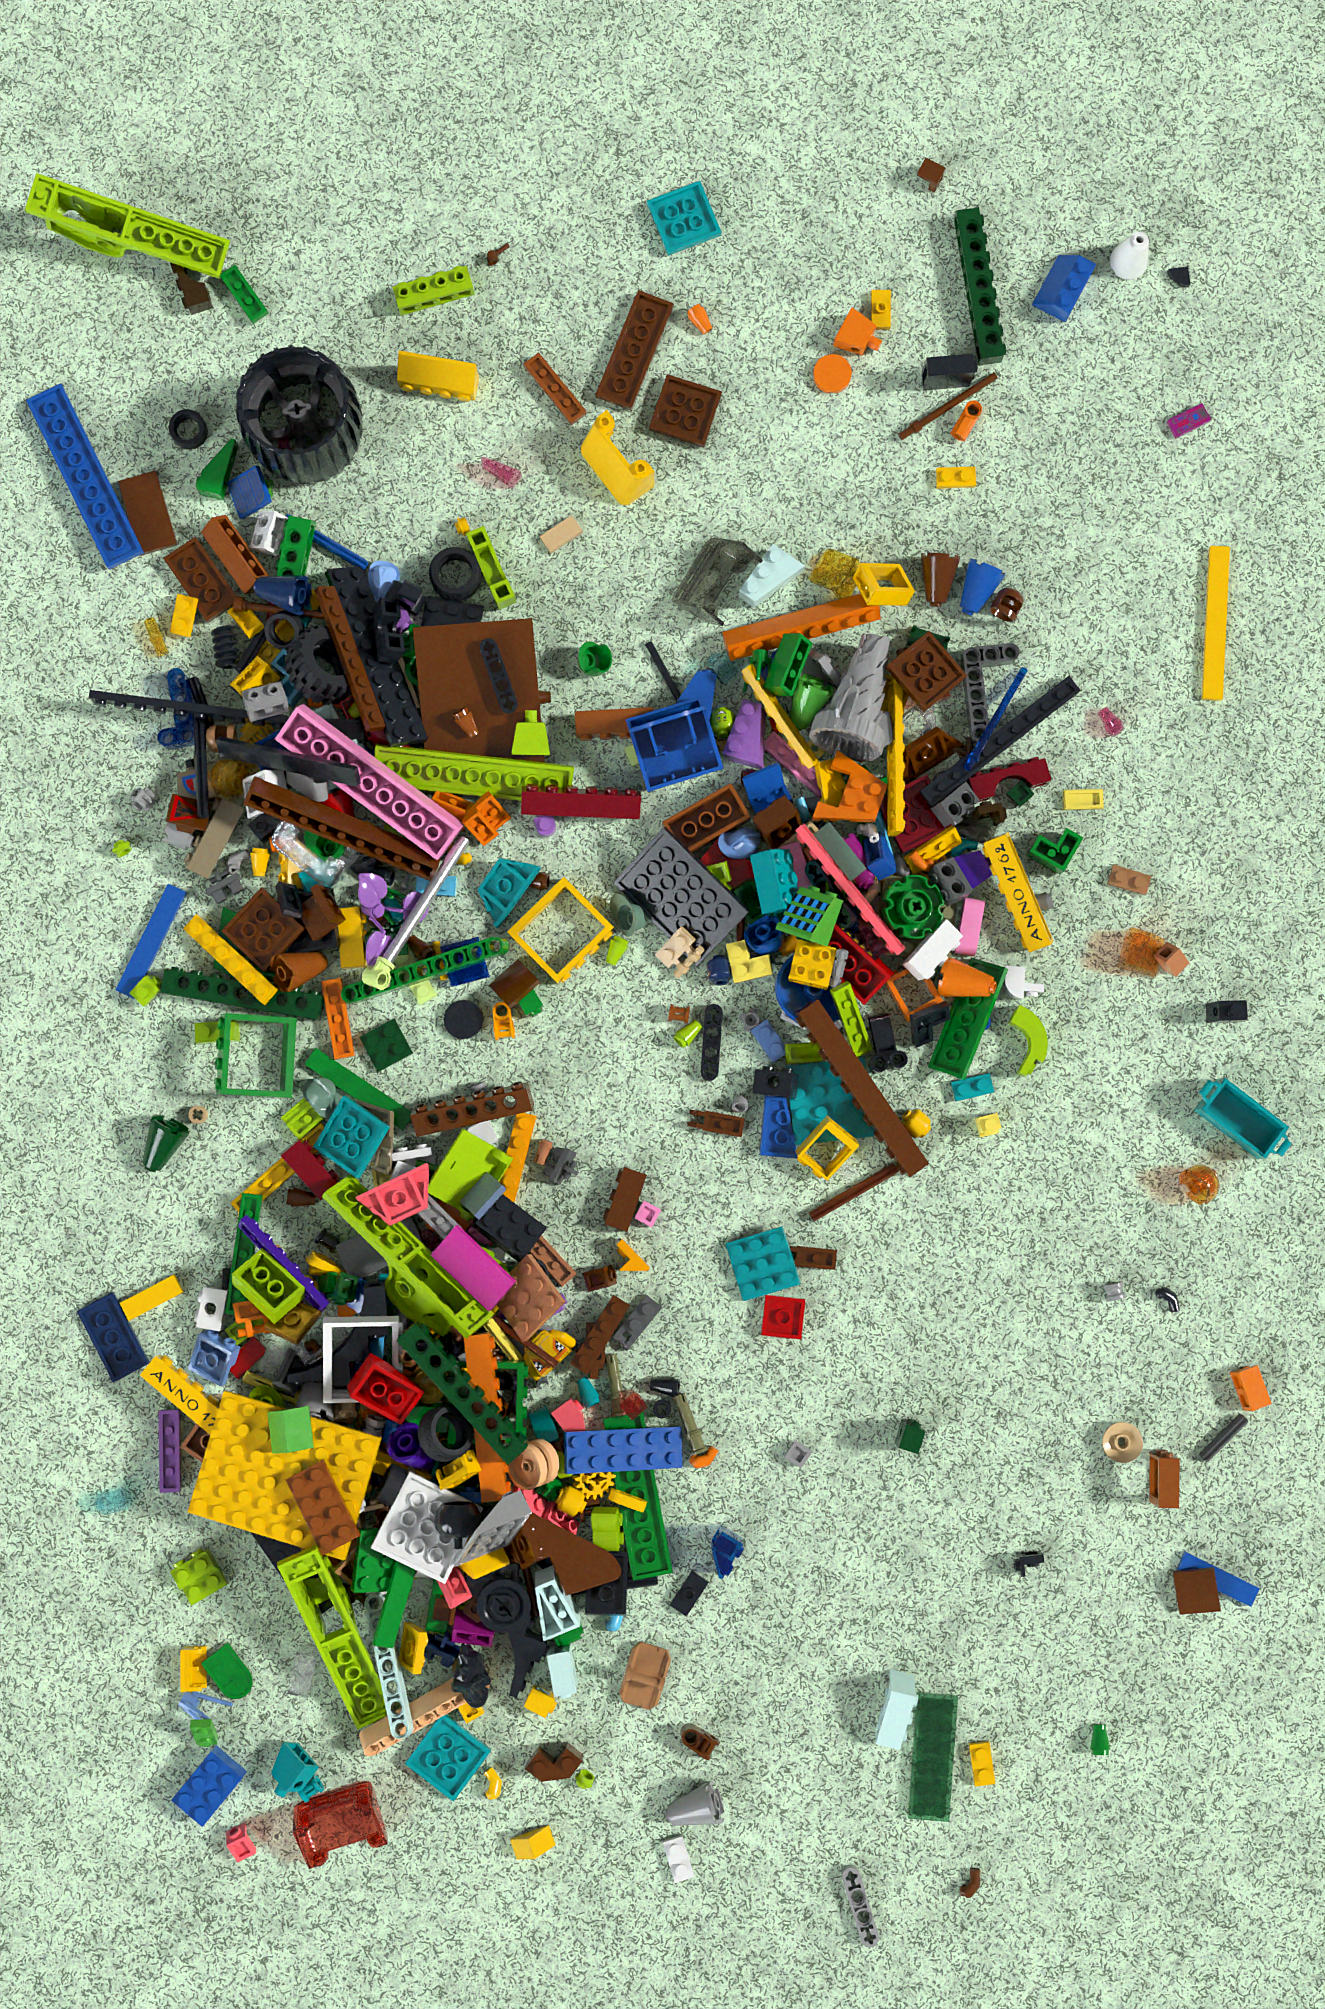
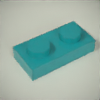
(972, 1087)

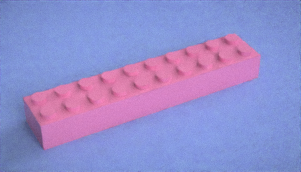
(380, 787)

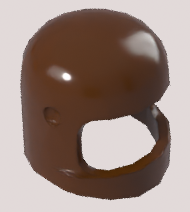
(1007, 604)

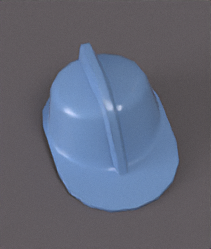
(739, 843)

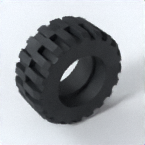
(308, 675)

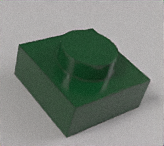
(1020, 794)

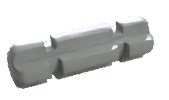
(838, 967)

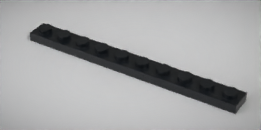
(180, 708)
(1001, 740)

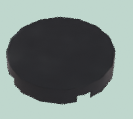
(463, 1019)

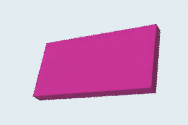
(473, 1268)

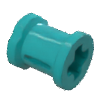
(311, 1788)

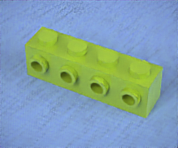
(433, 290)

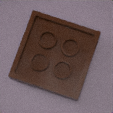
(685, 410)
(926, 671)
(262, 929)

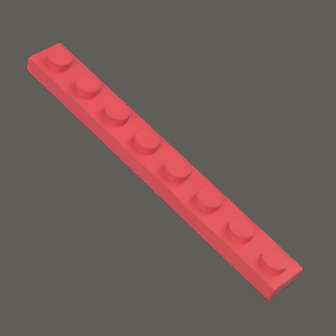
(854, 896)

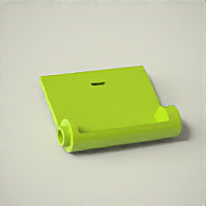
(463, 1167)

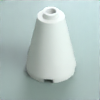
(1131, 256)

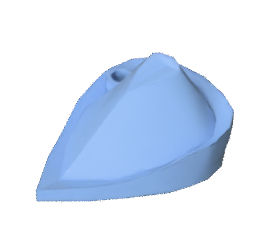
(381, 578)

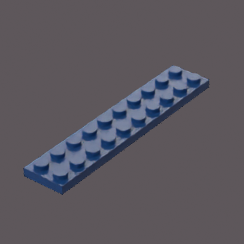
(85, 476)

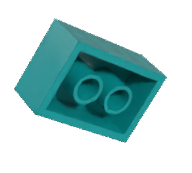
(774, 879)

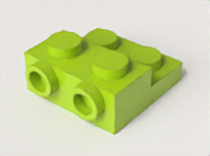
(198, 1576)

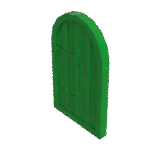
(229, 1672)

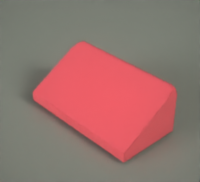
(455, 1588)

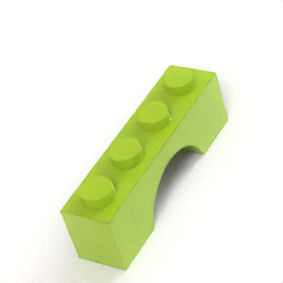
(491, 568)

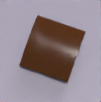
(514, 983)
(1196, 1591)

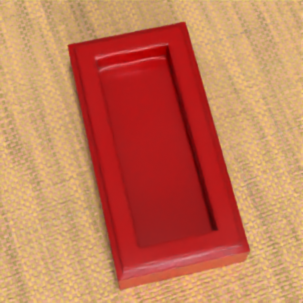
(247, 1357)

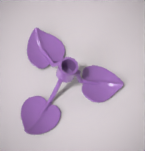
(370, 891)

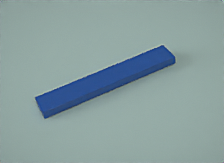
(151, 939)

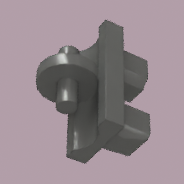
(232, 882)
(564, 1166)

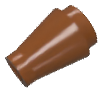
(465, 721)

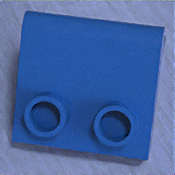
(674, 744)

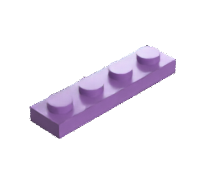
(170, 1451)

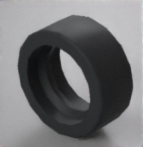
(183, 415)
(270, 632)
(390, 1485)

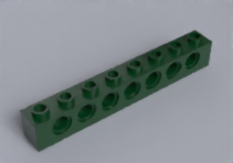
(972, 219)
(172, 986)
(506, 1451)

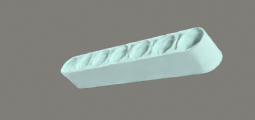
(386, 1676)

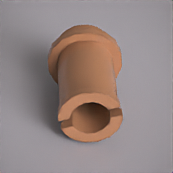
(543, 1151)

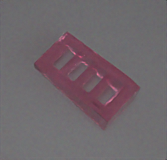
(506, 474)

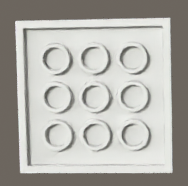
(410, 1530)

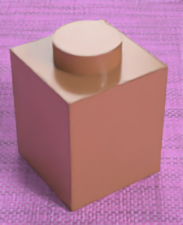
(1171, 959)

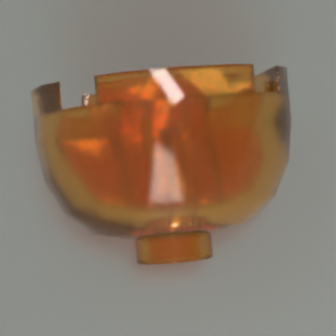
(1201, 1183)

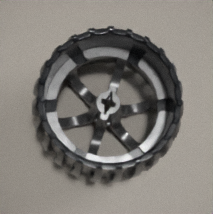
(289, 368)

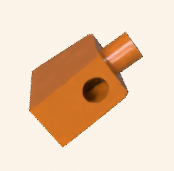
(857, 334)

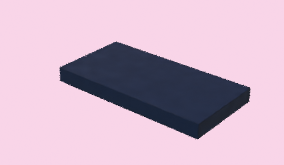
(113, 1337)

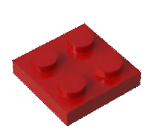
(783, 1317)

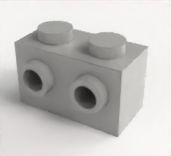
(265, 701)

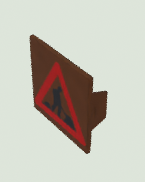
(183, 813)

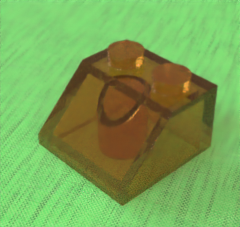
(1138, 952)

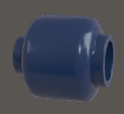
(719, 970)

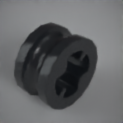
(668, 1409)

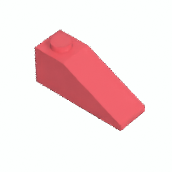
(570, 1415)

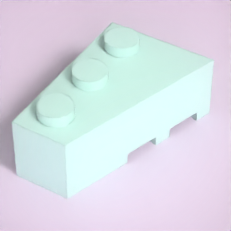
(770, 575)
(896, 1710)

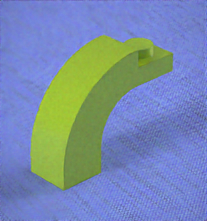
(1036, 1036)

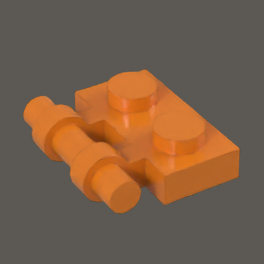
(246, 1312)

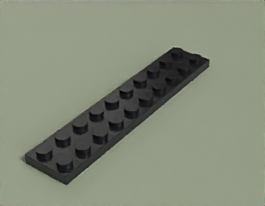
(385, 678)

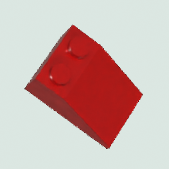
(384, 1389)

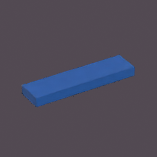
(1225, 1581)

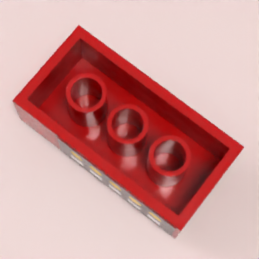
(862, 968)

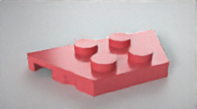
(400, 1196)

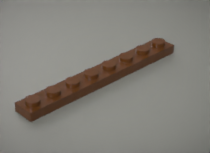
(349, 658)

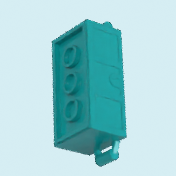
(1242, 1119)

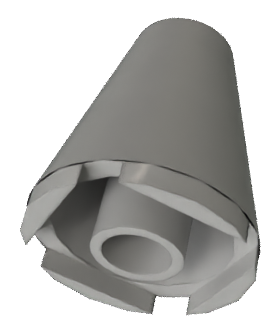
(312, 1396)
(697, 1807)

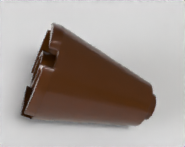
(938, 576)

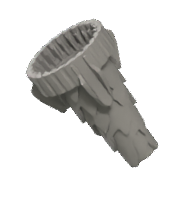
(853, 716)

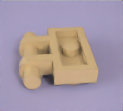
(674, 949)

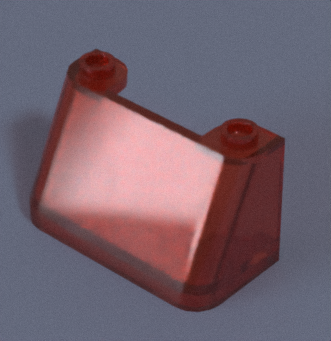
(337, 1821)

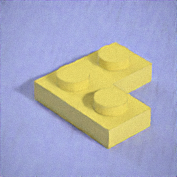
(745, 968)

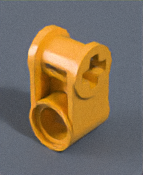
(503, 1023)

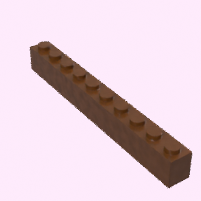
(340, 828)
(861, 1087)

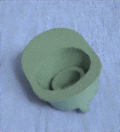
(626, 915)
(321, 1096)

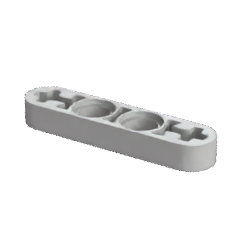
(861, 1905)

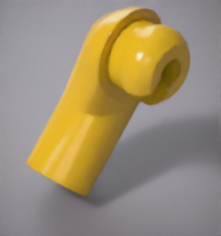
(495, 1784)

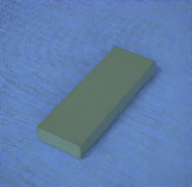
(840, 851)

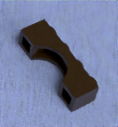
(195, 293)

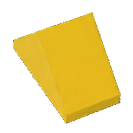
(533, 1843)

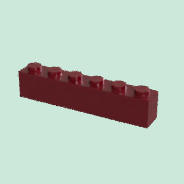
(580, 802)

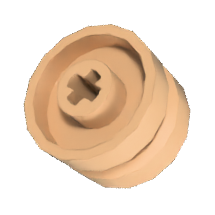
(535, 1465)

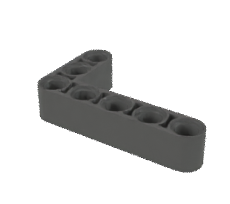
(978, 686)

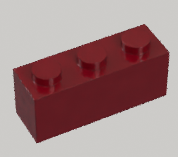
(310, 1167)

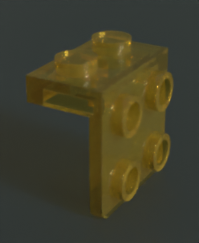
(835, 573)

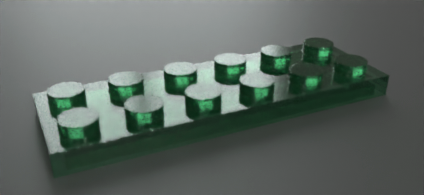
(932, 1757)

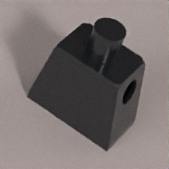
(1228, 1011)

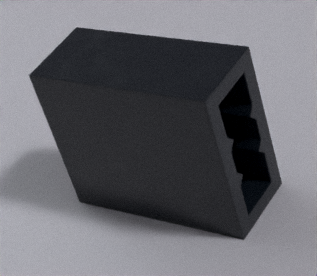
(948, 371)

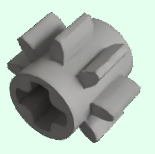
(142, 799)

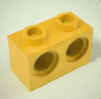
(255, 675)

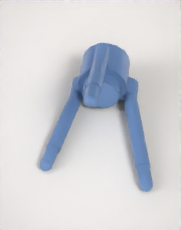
(190, 1702)

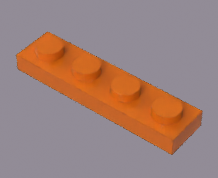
(338, 1019)

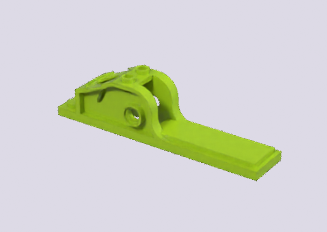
(140, 228)
(405, 1261)
(342, 1649)

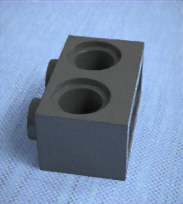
(954, 803)
(950, 881)

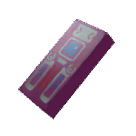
(1188, 421)

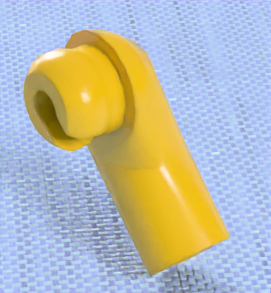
(464, 858)

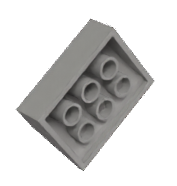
(497, 1528)

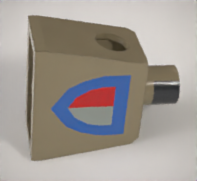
(187, 782)

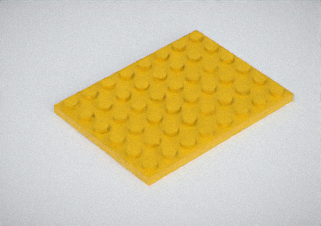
(247, 1483)

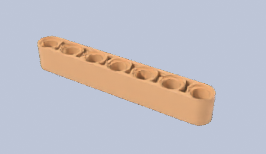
(423, 1712)

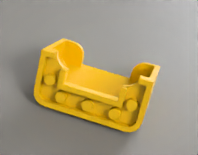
(622, 479)

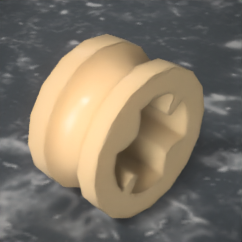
(197, 1120)

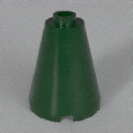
(162, 1141)

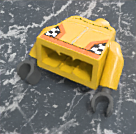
(555, 1344)

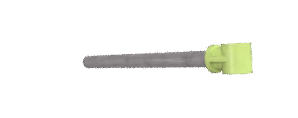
(378, 975)

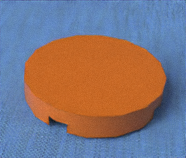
(832, 373)

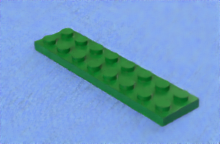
(643, 1530)

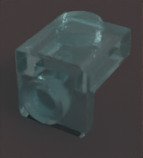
(112, 1501)

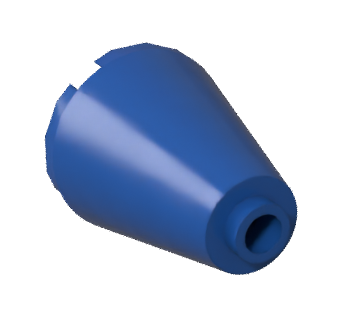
(979, 585)

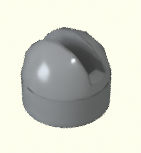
(739, 1104)

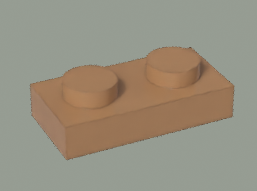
(1129, 880)

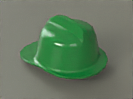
(323, 847)

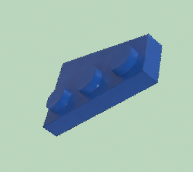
(776, 1130)

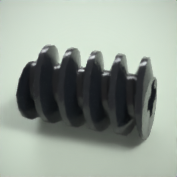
(224, 647)

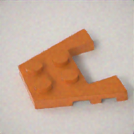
(860, 798)

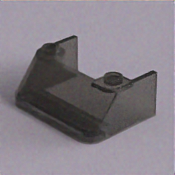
(709, 576)

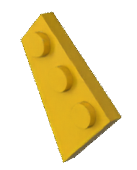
(830, 783)

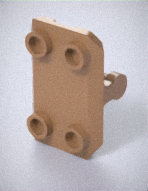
(645, 1675)

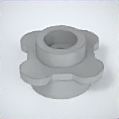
(745, 1019)

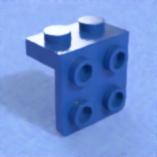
(765, 786)

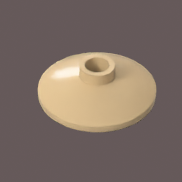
(1132, 1442)

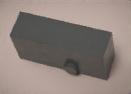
(362, 1259)

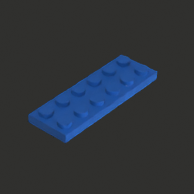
(622, 1450)

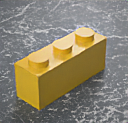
(352, 939)

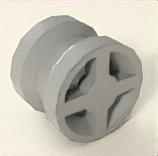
(1114, 1291)

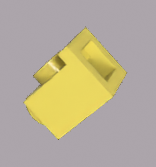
(988, 1124)

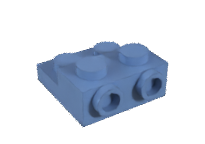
(213, 1356)

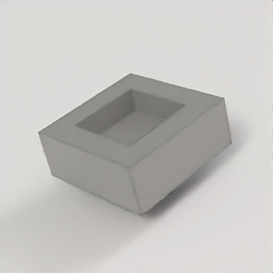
(798, 1453)

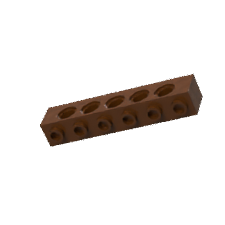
(425, 1125)

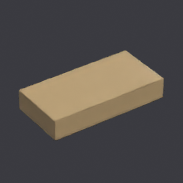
(561, 534)

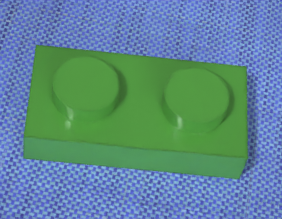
(204, 1732)

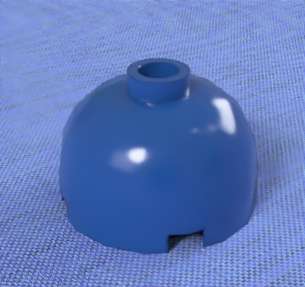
(763, 936)

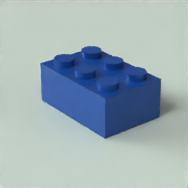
(209, 1786)

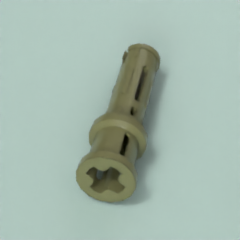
(617, 1395)
(692, 1433)

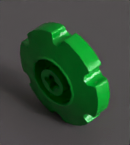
(926, 905)

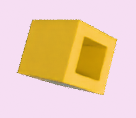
(540, 1701)

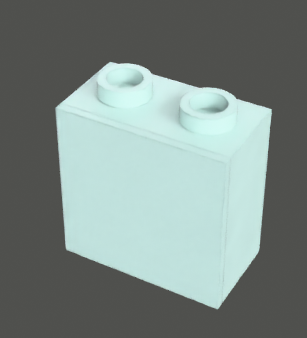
(562, 1671)

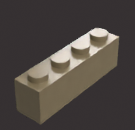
(211, 842)

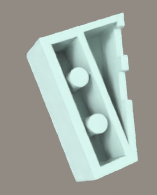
(556, 1610)

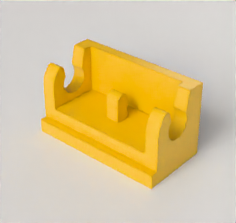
(458, 1471)
(192, 1674)

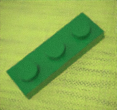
(243, 294)

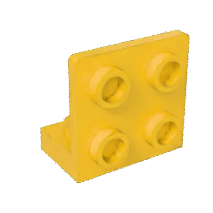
(812, 964)

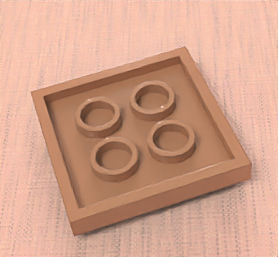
(530, 1299)

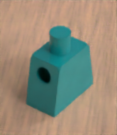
(292, 1769)

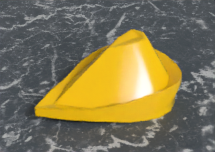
(321, 1264)

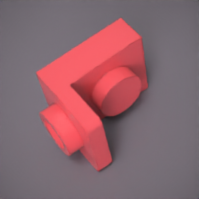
(239, 1842)

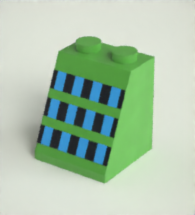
(811, 915)

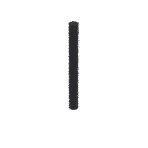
(663, 670)

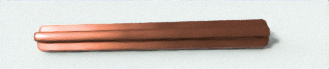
(853, 1192)

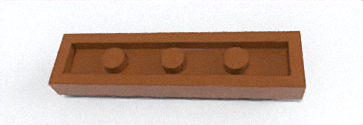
(555, 388)

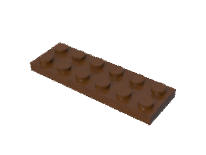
(634, 350)

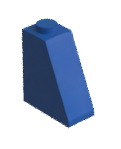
(701, 685)

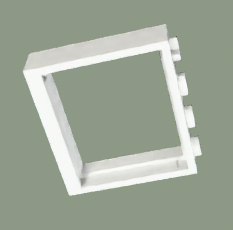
(342, 1396)

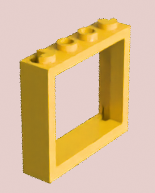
(538, 908)

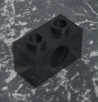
(764, 1082)

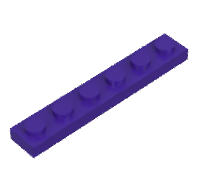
(263, 1240)

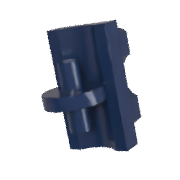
(442, 1647)

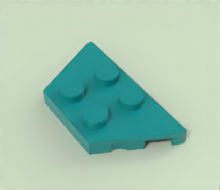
(505, 887)

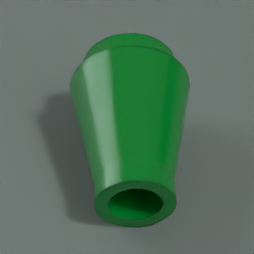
(1100, 1742)

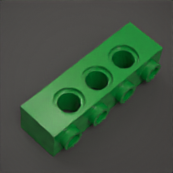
(306, 529)

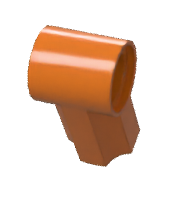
(966, 421)

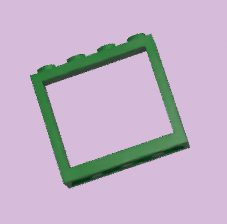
(287, 1059)
(522, 1392)

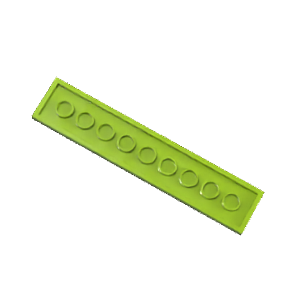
(470, 773)

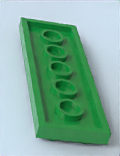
(966, 1026)

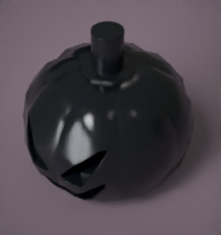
(457, 1520)

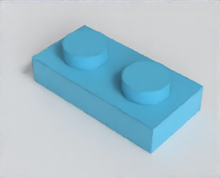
(447, 889)

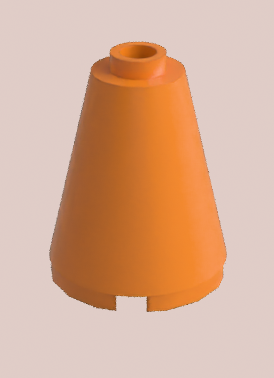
(964, 981)

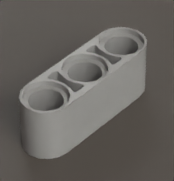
(312, 787)

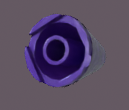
(405, 1448)

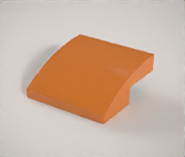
(485, 818)

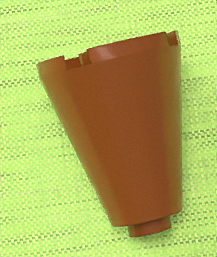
(296, 968)

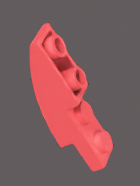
(548, 1510)

